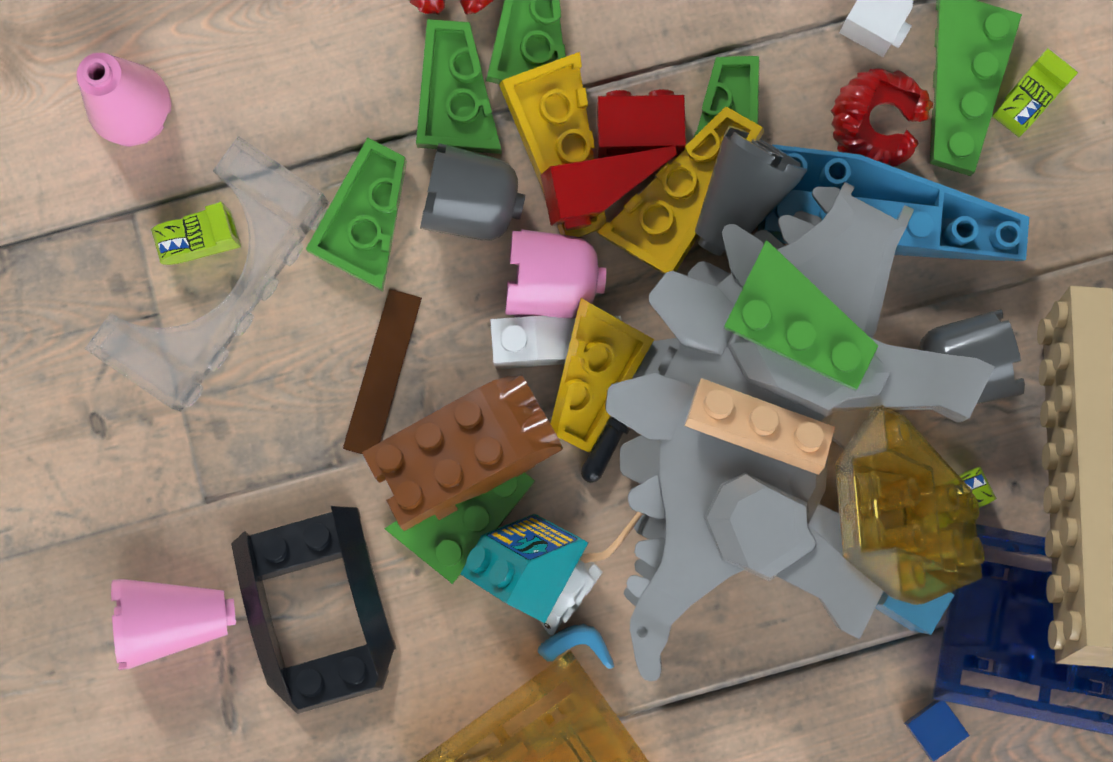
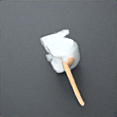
(582, 581)

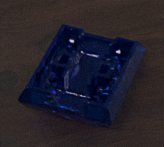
(1011, 626)

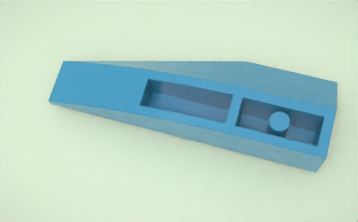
(943, 218)

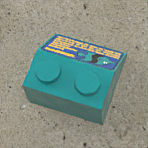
(525, 564)

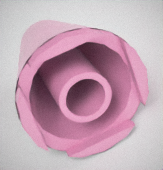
(123, 99)
(165, 619)

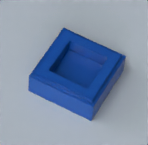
(936, 729)

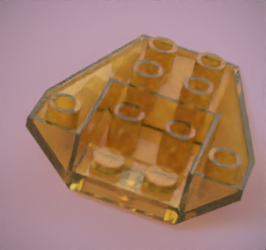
(906, 512)

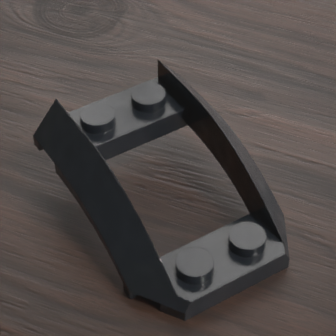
(297, 548)

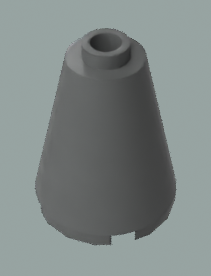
(744, 187)

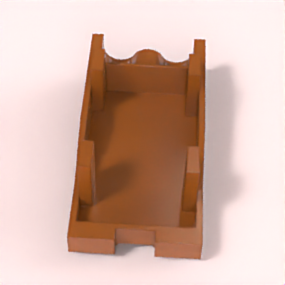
(463, 450)

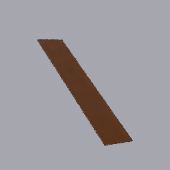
(382, 371)

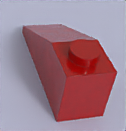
(589, 187)

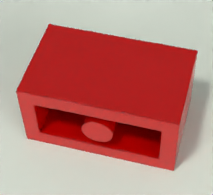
(640, 122)

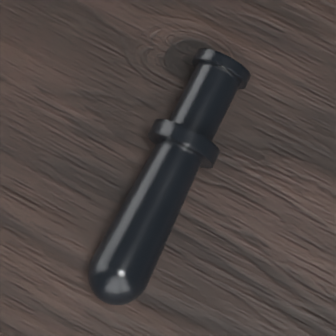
(602, 452)

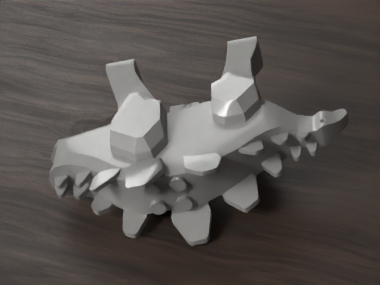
(734, 509)

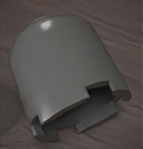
(471, 195)
(983, 339)

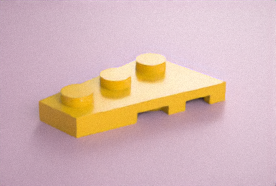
(598, 355)

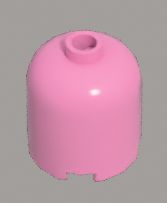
(552, 274)

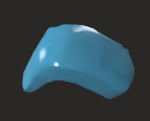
(573, 636)

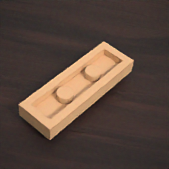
(760, 426)

